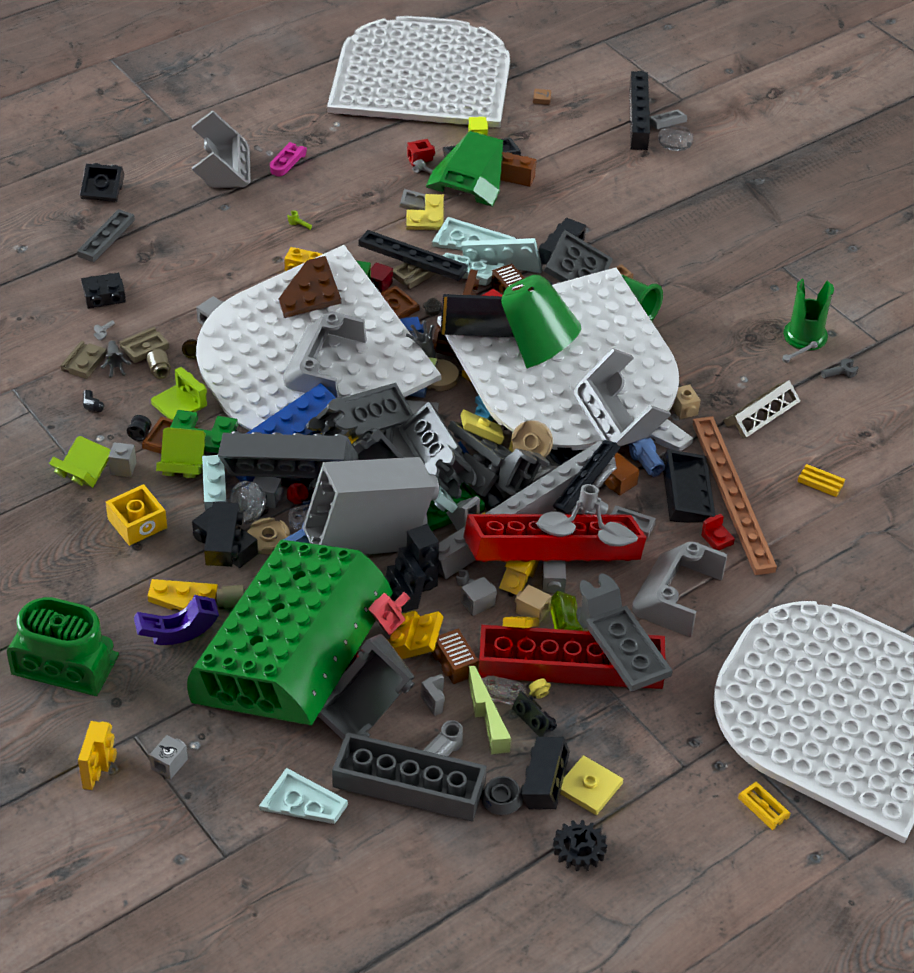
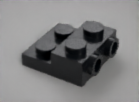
(102, 182)
(103, 290)
(406, 577)

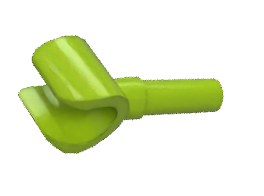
(294, 220)

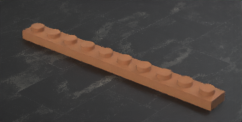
(734, 496)

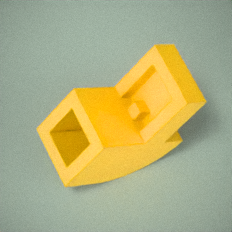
(517, 575)

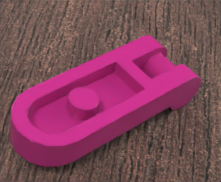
(287, 159)

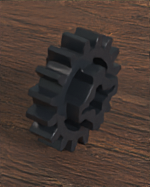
(583, 843)

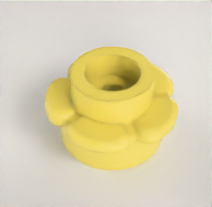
(539, 688)

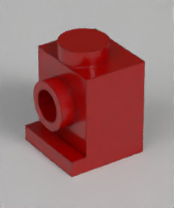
(420, 150)

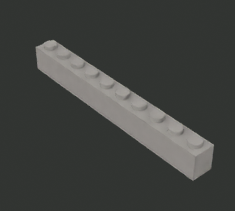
(534, 499)

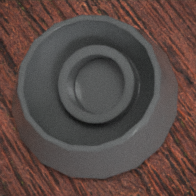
(502, 796)

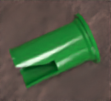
(649, 296)
(809, 318)

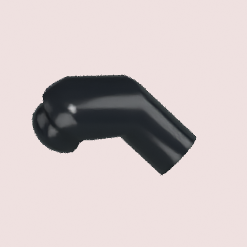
(90, 403)

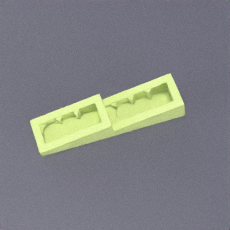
(484, 707)

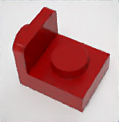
(716, 533)

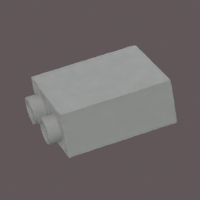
(369, 503)

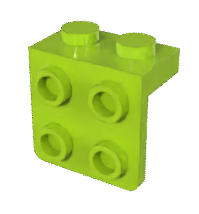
(185, 395)
(182, 452)
(83, 462)

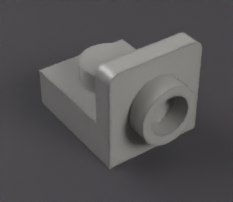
(432, 693)

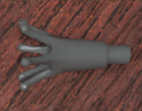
(424, 340)
(114, 358)

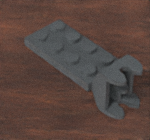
(357, 413)
(438, 449)
(515, 467)
(620, 635)

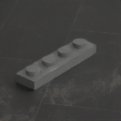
(105, 235)

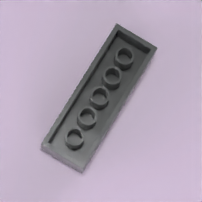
(282, 454)
(409, 776)

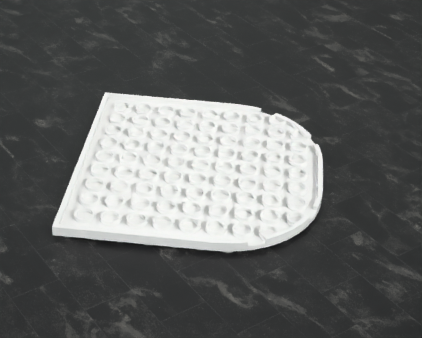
(422, 72)
(250, 344)
(545, 392)
(826, 709)

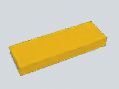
(521, 622)

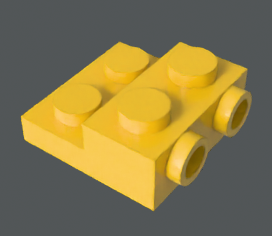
(416, 634)
(96, 753)

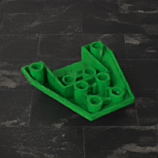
(471, 168)

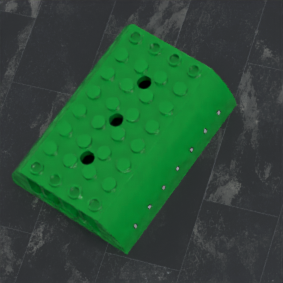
(307, 623)

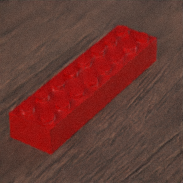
(519, 538)
(551, 655)

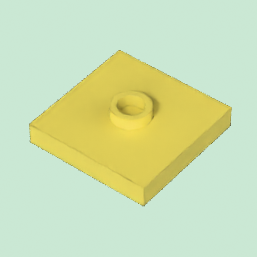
(482, 427)
(590, 785)

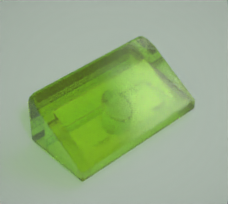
(564, 612)

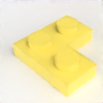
(430, 218)

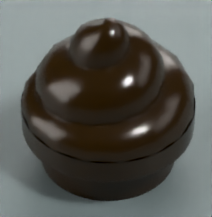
(189, 348)

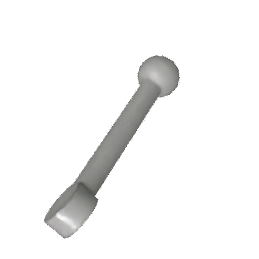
(786, 358)

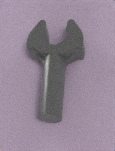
(844, 368)

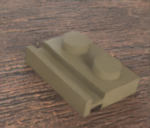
(411, 275)
(141, 344)
(84, 360)

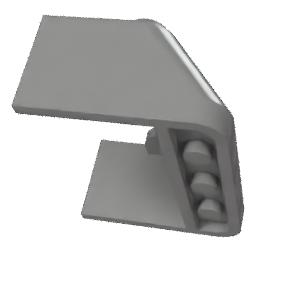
(228, 154)
(304, 368)
(600, 402)
(659, 600)

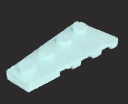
(456, 231)
(519, 252)

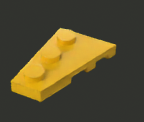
(178, 593)

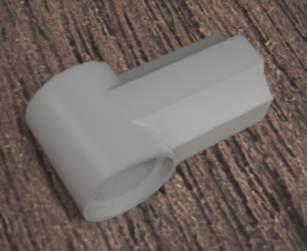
(444, 742)

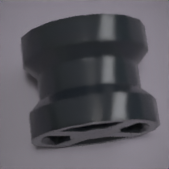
(139, 427)

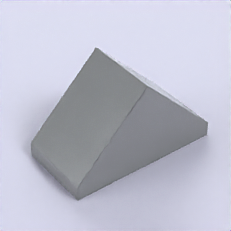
(465, 507)

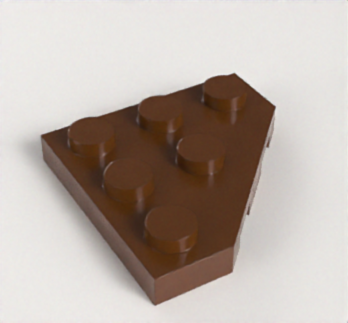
(310, 289)

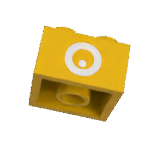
(136, 514)

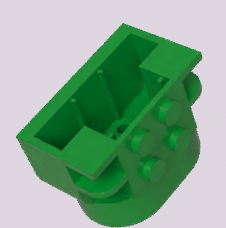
(61, 646)

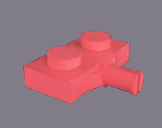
(389, 612)

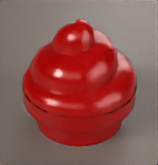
(297, 493)

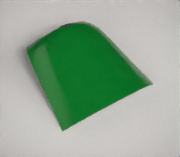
(539, 320)

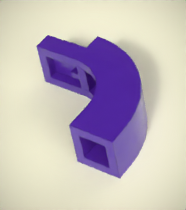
(179, 627)

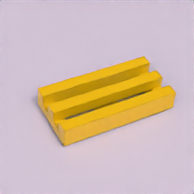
(821, 480)
(761, 807)

